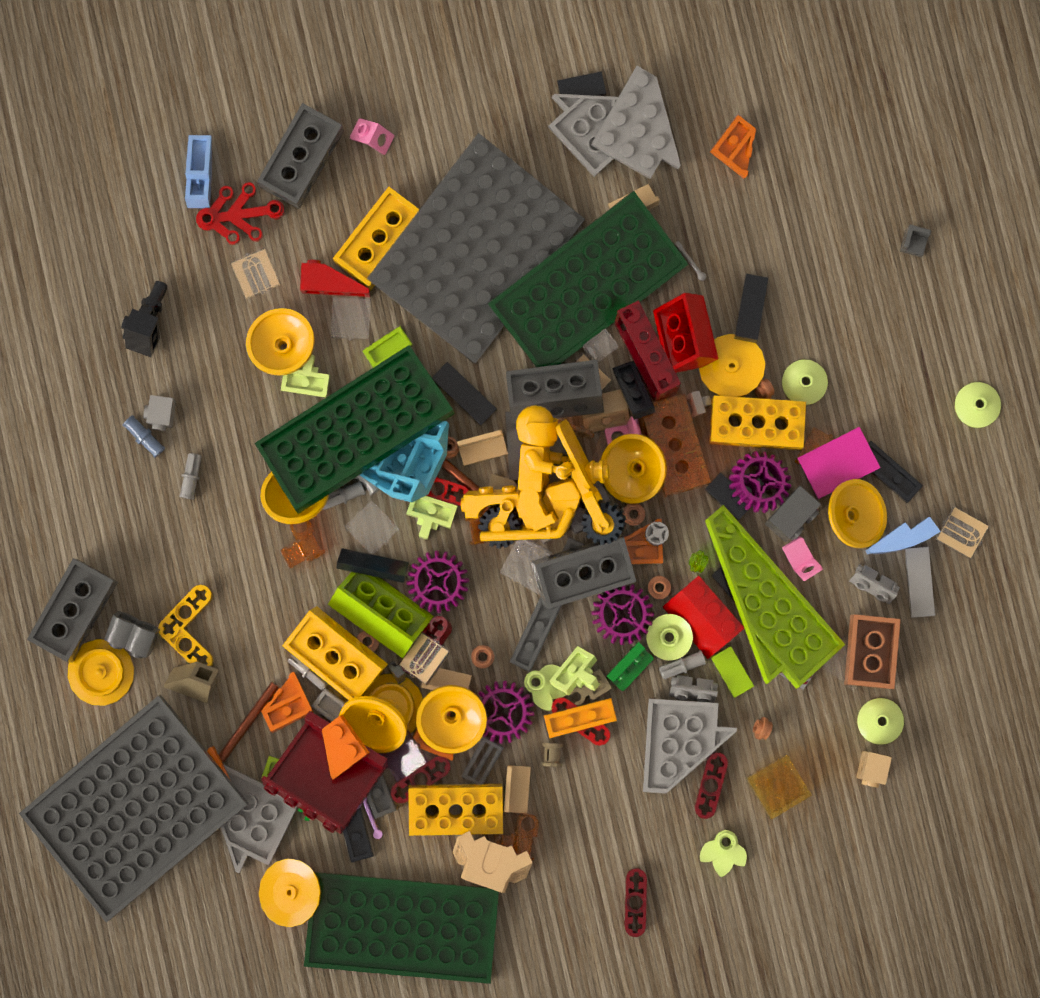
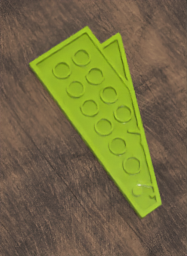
(777, 618)

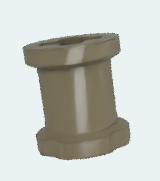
(552, 754)

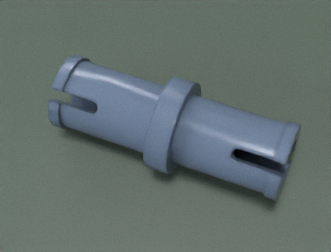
(143, 436)

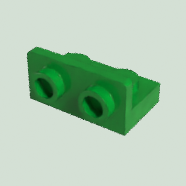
(630, 667)

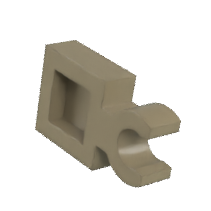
(603, 688)

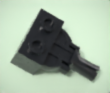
(142, 326)

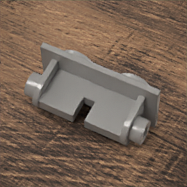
(883, 590)
(703, 691)

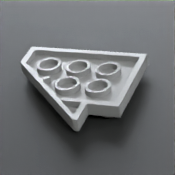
(579, 126)
(638, 127)
(679, 740)
(259, 825)

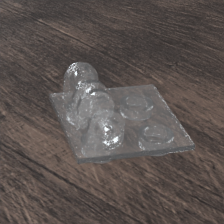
(519, 566)

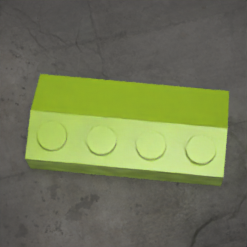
(380, 611)

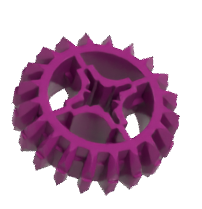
(764, 464)
(422, 593)
(638, 625)
(519, 701)

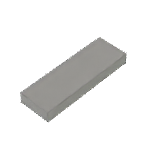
(919, 582)

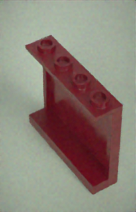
(306, 782)

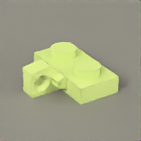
(306, 381)
(431, 514)
(576, 672)

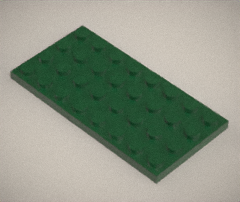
(587, 281)
(354, 429)
(403, 928)

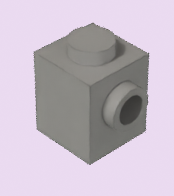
(160, 412)

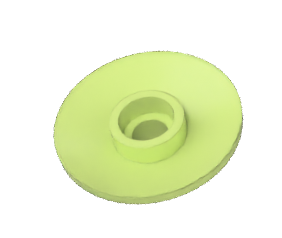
(793, 385)
(966, 405)
(678, 646)
(869, 716)

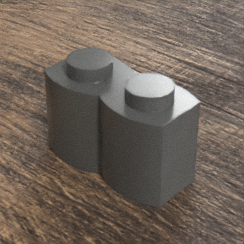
(131, 634)

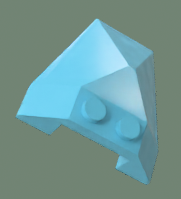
(413, 468)

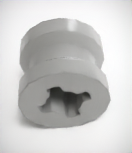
(659, 535)

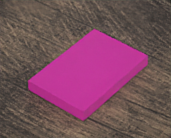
(838, 461)

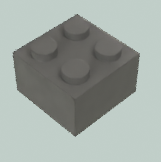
(792, 514)

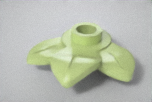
(545, 692)
(723, 856)

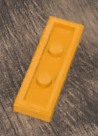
(580, 718)

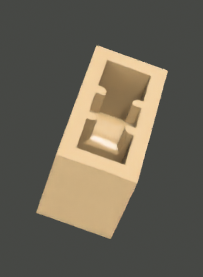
(873, 769)

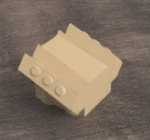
(490, 863)

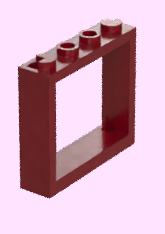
(647, 352)

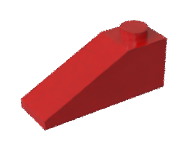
(324, 280)

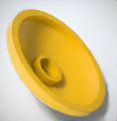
(273, 330)
(624, 480)
(280, 508)
(865, 511)
(375, 723)
(451, 733)

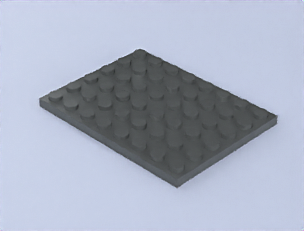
(471, 243)
(133, 808)

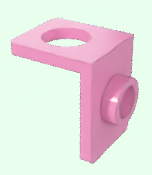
(369, 132)
(631, 428)
(801, 558)

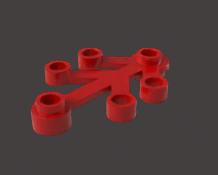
(237, 214)

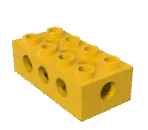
(374, 223)
(767, 411)
(320, 658)
(447, 795)

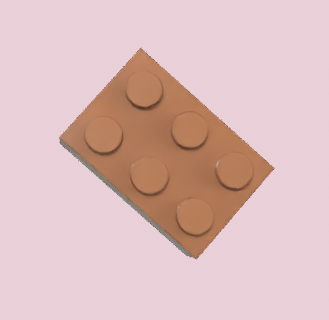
(872, 651)

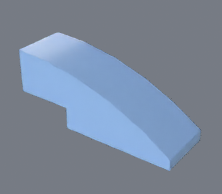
(198, 171)
(904, 537)

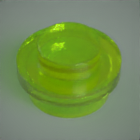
(698, 562)

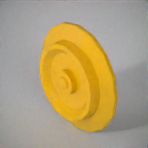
(736, 370)
(101, 673)
(404, 697)
(289, 892)

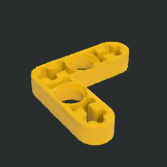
(180, 632)

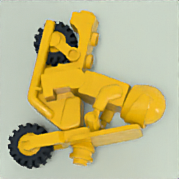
(544, 509)

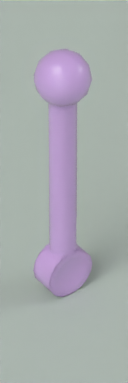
(377, 833)

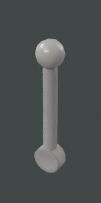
(701, 275)

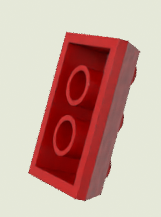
(686, 332)
(706, 615)

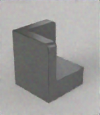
(915, 240)

